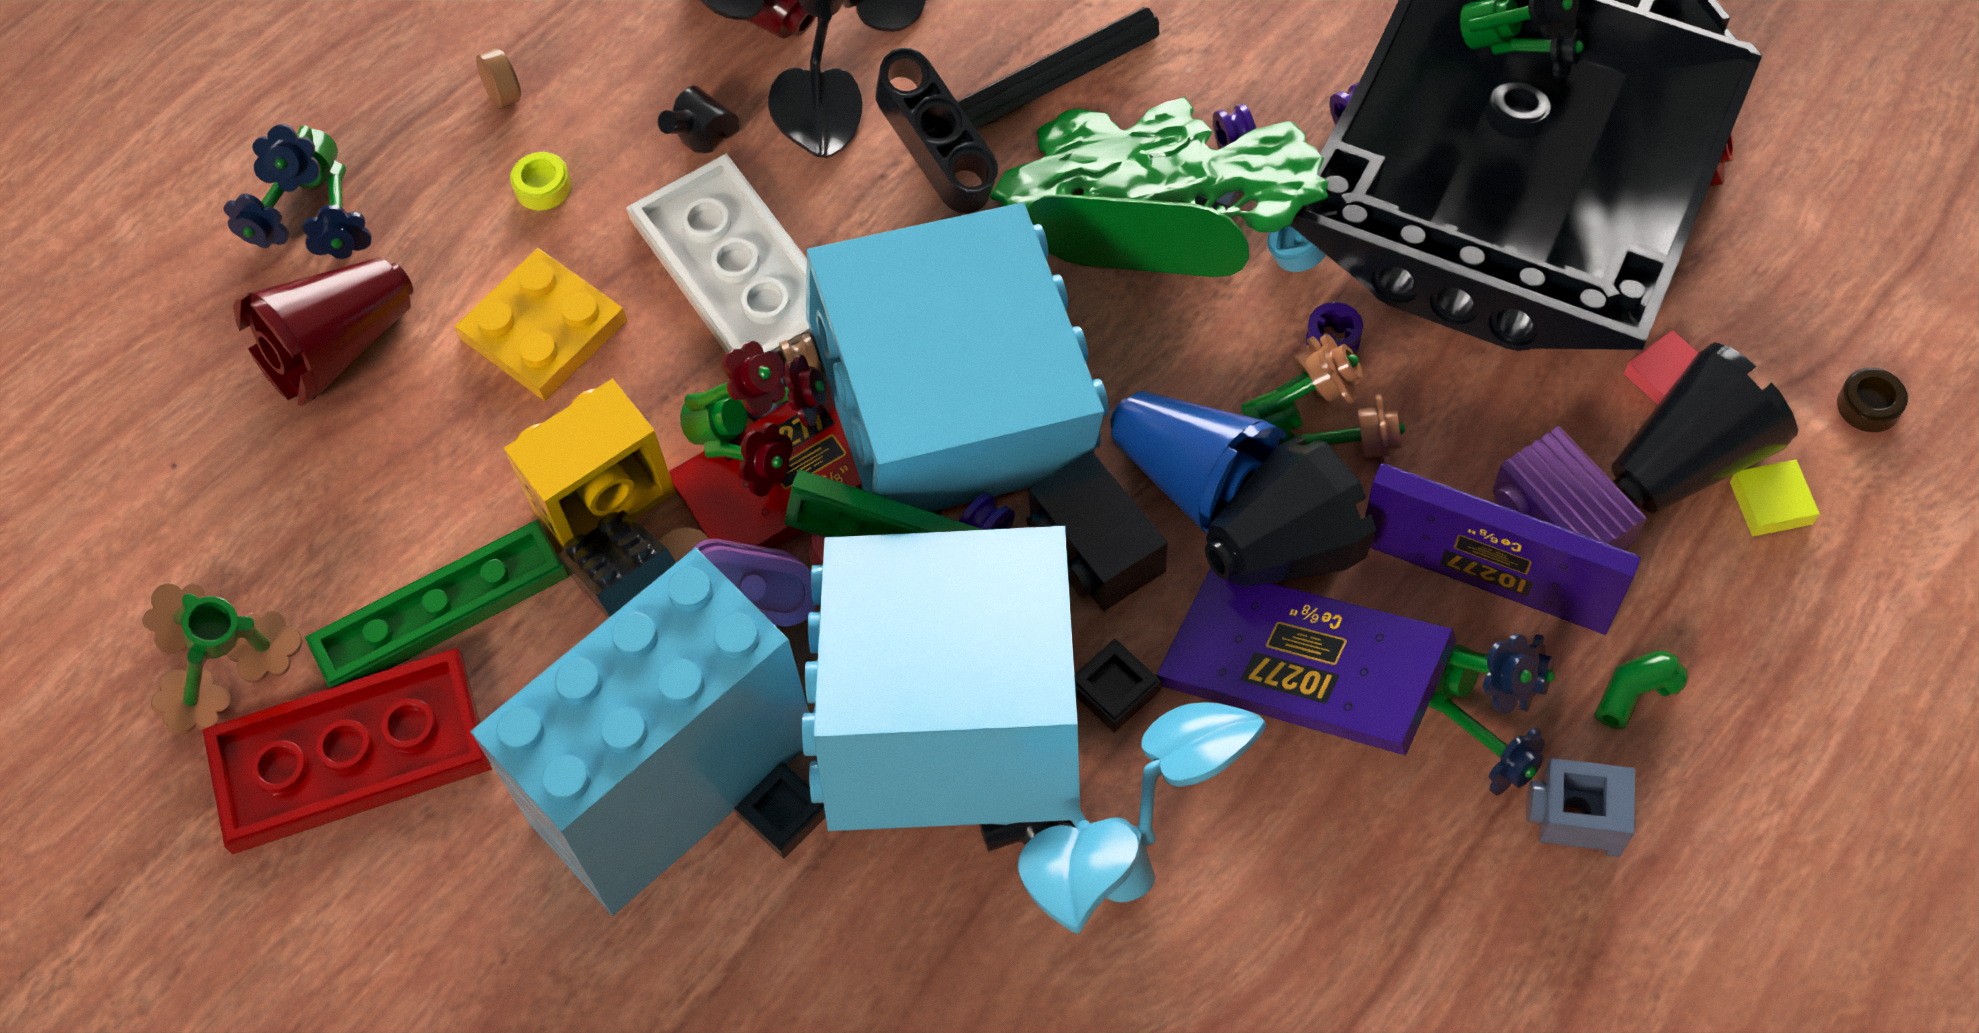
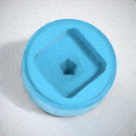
(1293, 250)

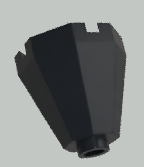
(1291, 519)

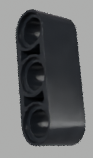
(935, 104)

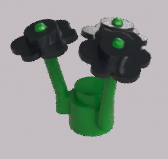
(1497, 21)

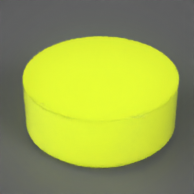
(541, 181)

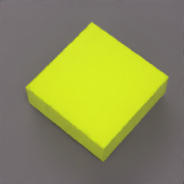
(1774, 498)

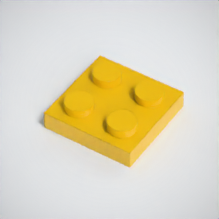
(541, 324)

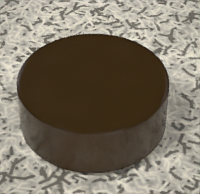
(1872, 400)

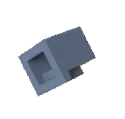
(1598, 790)

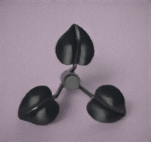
(824, 106)

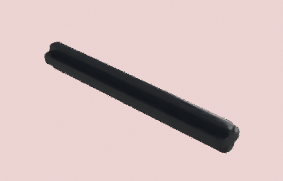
(1055, 69)

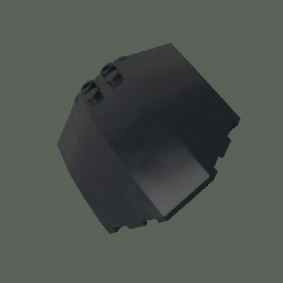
(1543, 233)

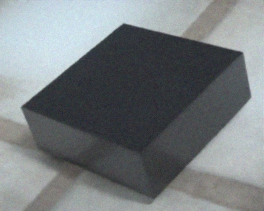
(1115, 685)
(781, 810)

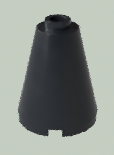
(1703, 431)

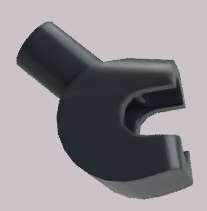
(698, 120)

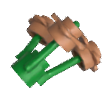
(1328, 373)

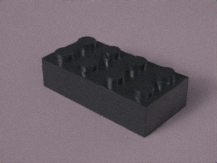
(615, 561)

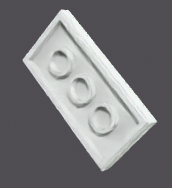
(727, 256)

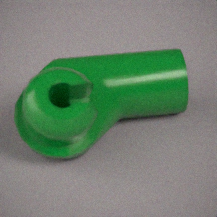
(1635, 677)

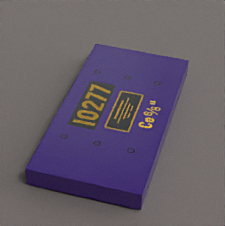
(1499, 549)
(1309, 661)

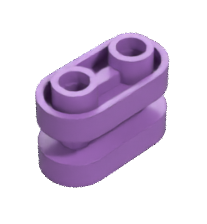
(767, 576)

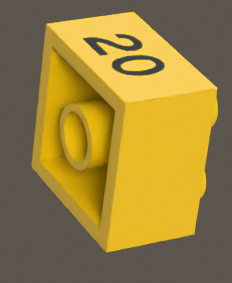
(590, 463)

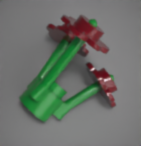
(754, 385)

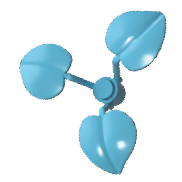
(1077, 868)

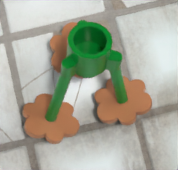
(211, 631)

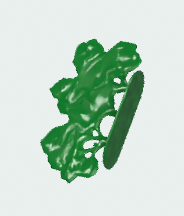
(1160, 159)

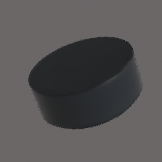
(1518, 110)

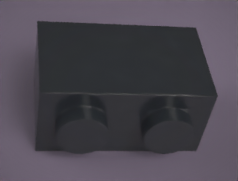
(1107, 535)

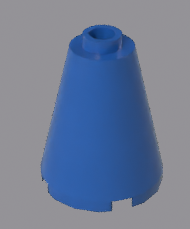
(1192, 450)

